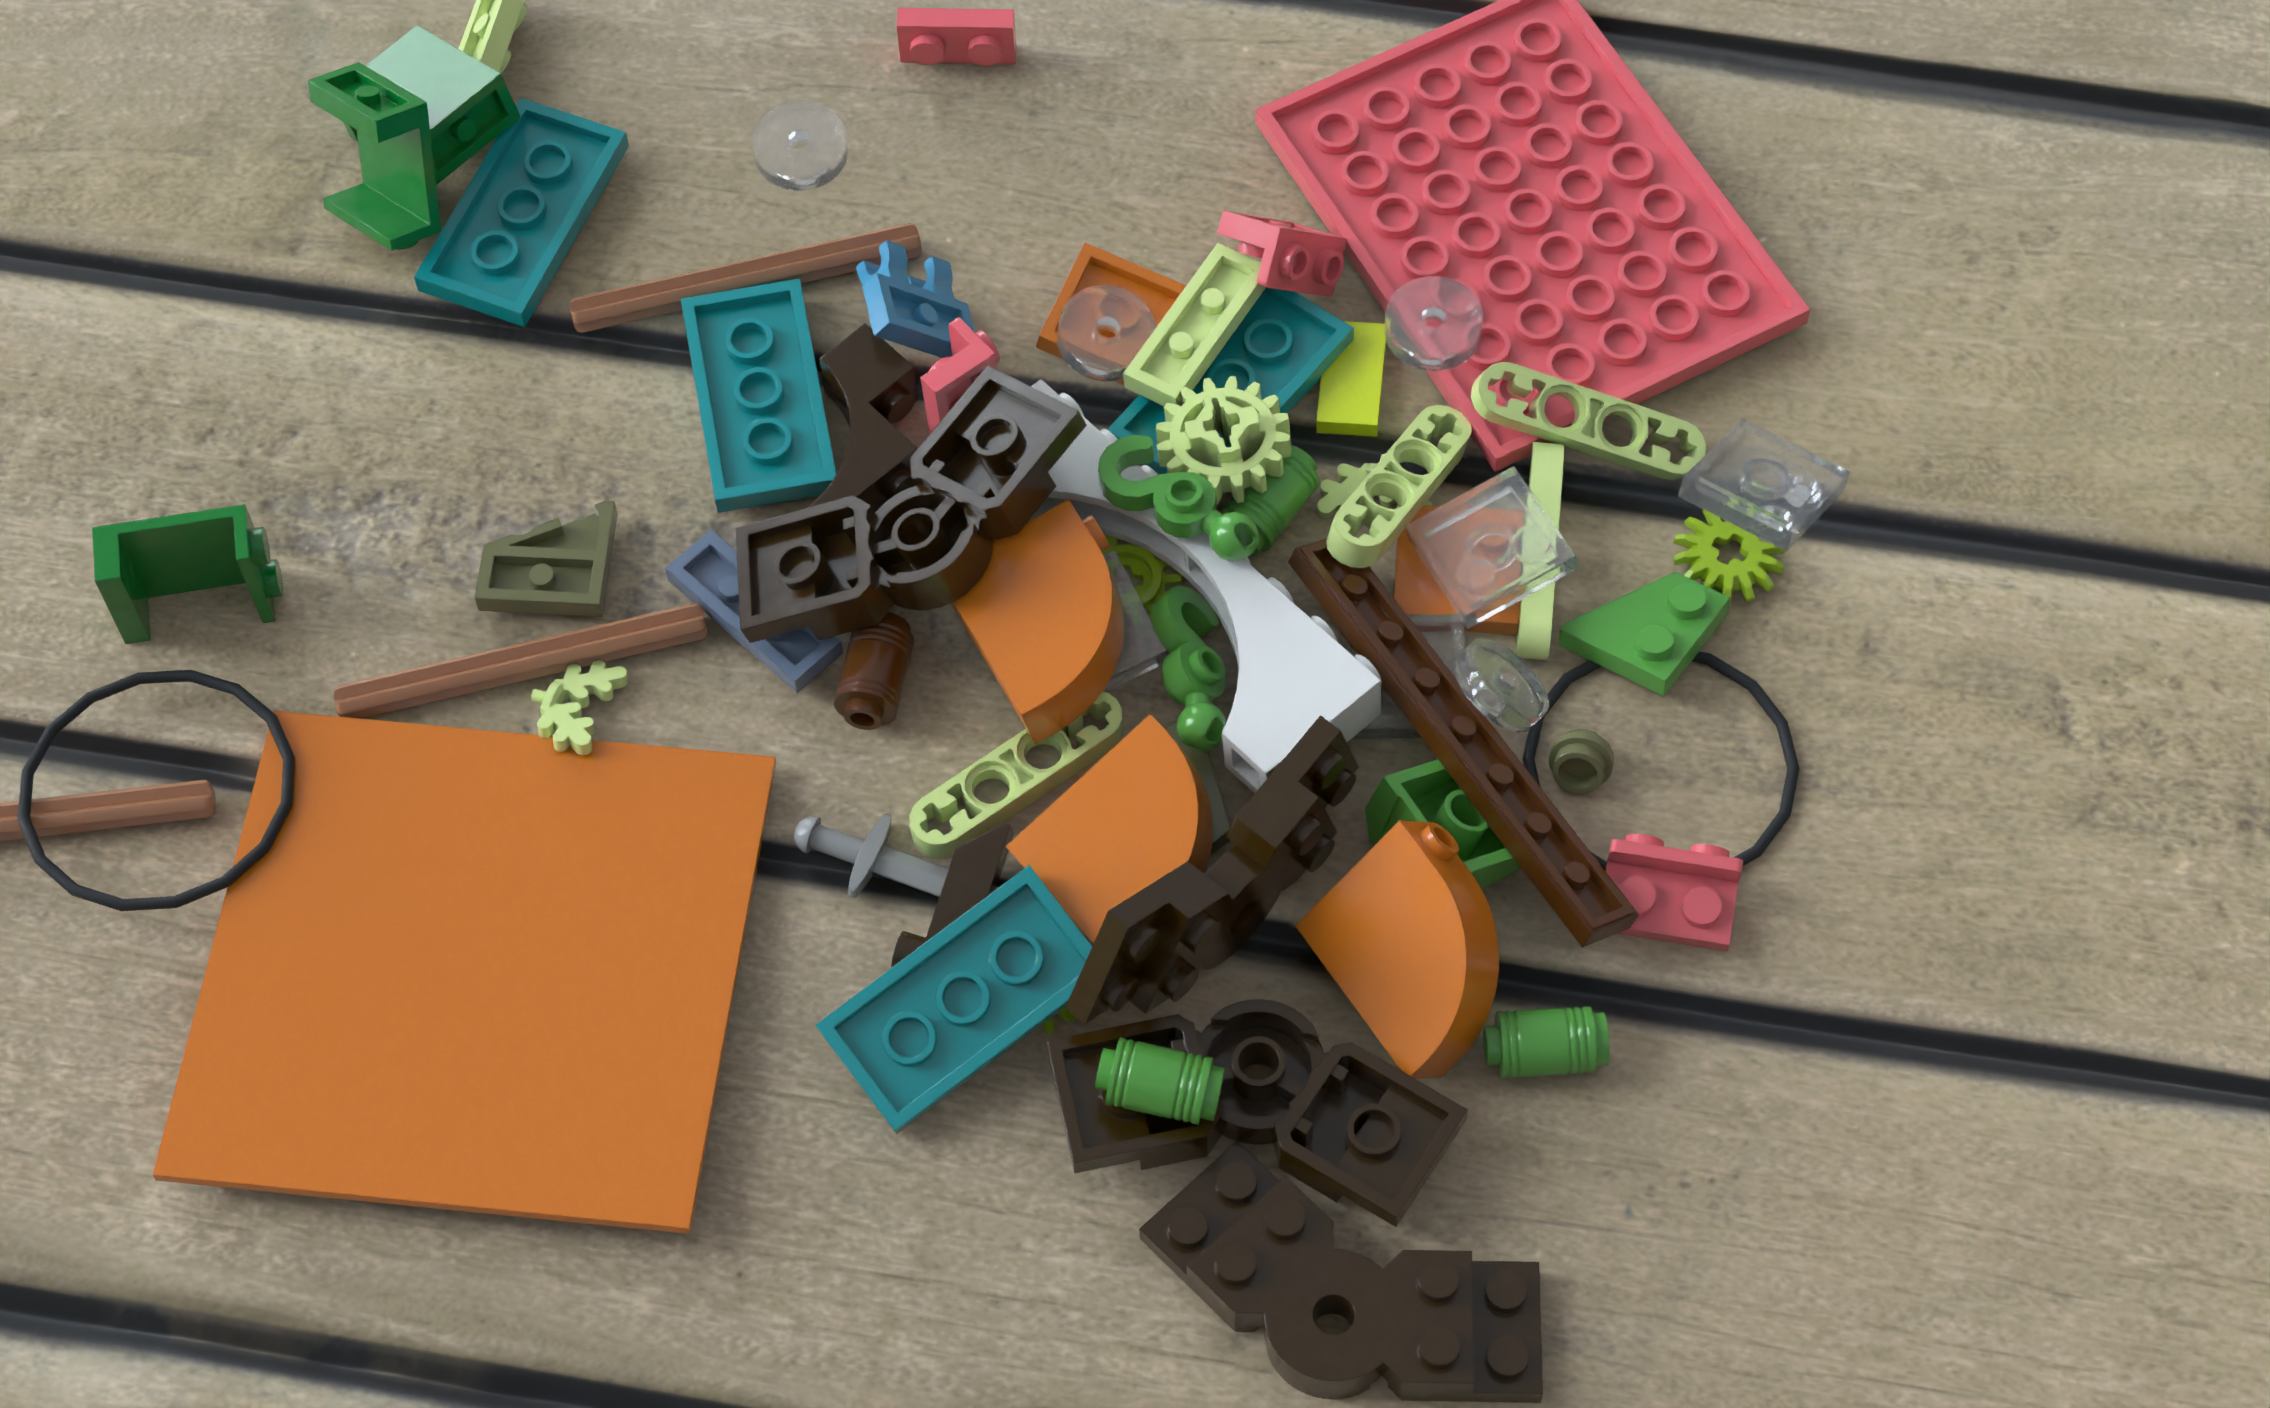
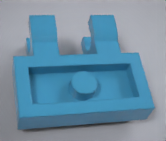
(910, 308)

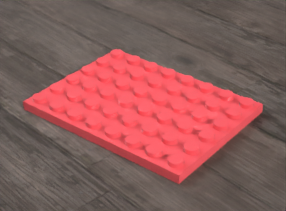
(1547, 189)

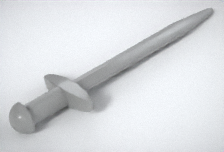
(870, 856)

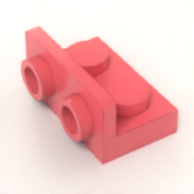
(1291, 253)
(954, 375)
(1677, 891)

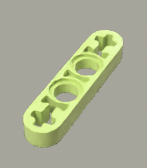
(1586, 430)
(1395, 482)
(1537, 608)
(1024, 781)

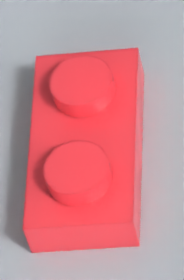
(956, 36)

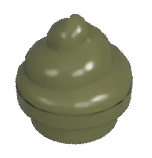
(1581, 761)

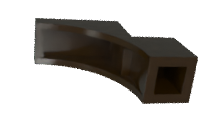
(872, 391)

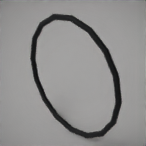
(1738, 677)
(198, 892)

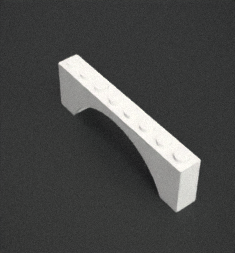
(1284, 658)

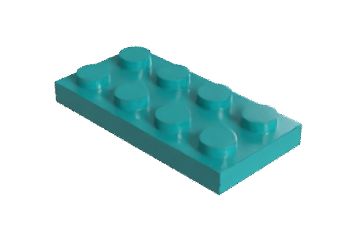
(522, 212)
(1279, 344)
(758, 395)
(959, 1000)

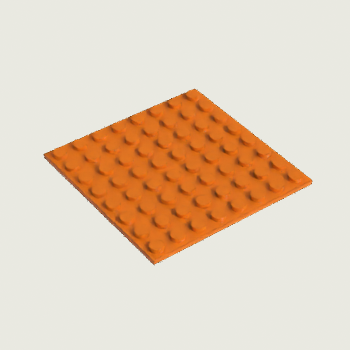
(474, 975)

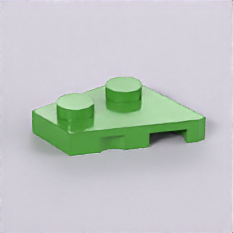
(1649, 631)

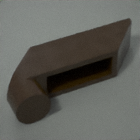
(969, 880)

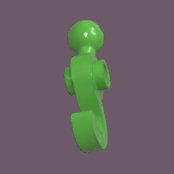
(1181, 500)
(1192, 670)

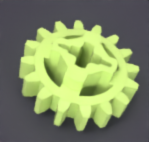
(1251, 426)

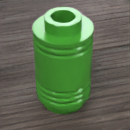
(1281, 501)
(1547, 1042)
(1160, 1081)

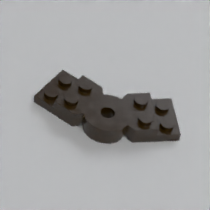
(924, 547)
(1196, 919)
(1333, 1116)
(1421, 1322)

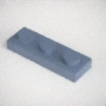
(710, 578)

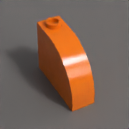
(1048, 618)
(1120, 827)
(1411, 947)

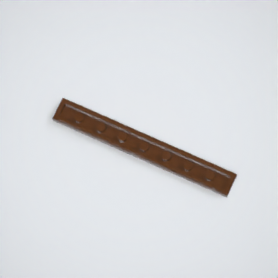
(1467, 746)

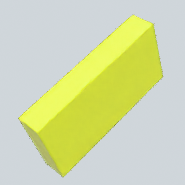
(1353, 385)

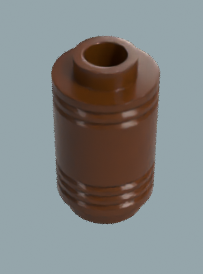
(874, 673)

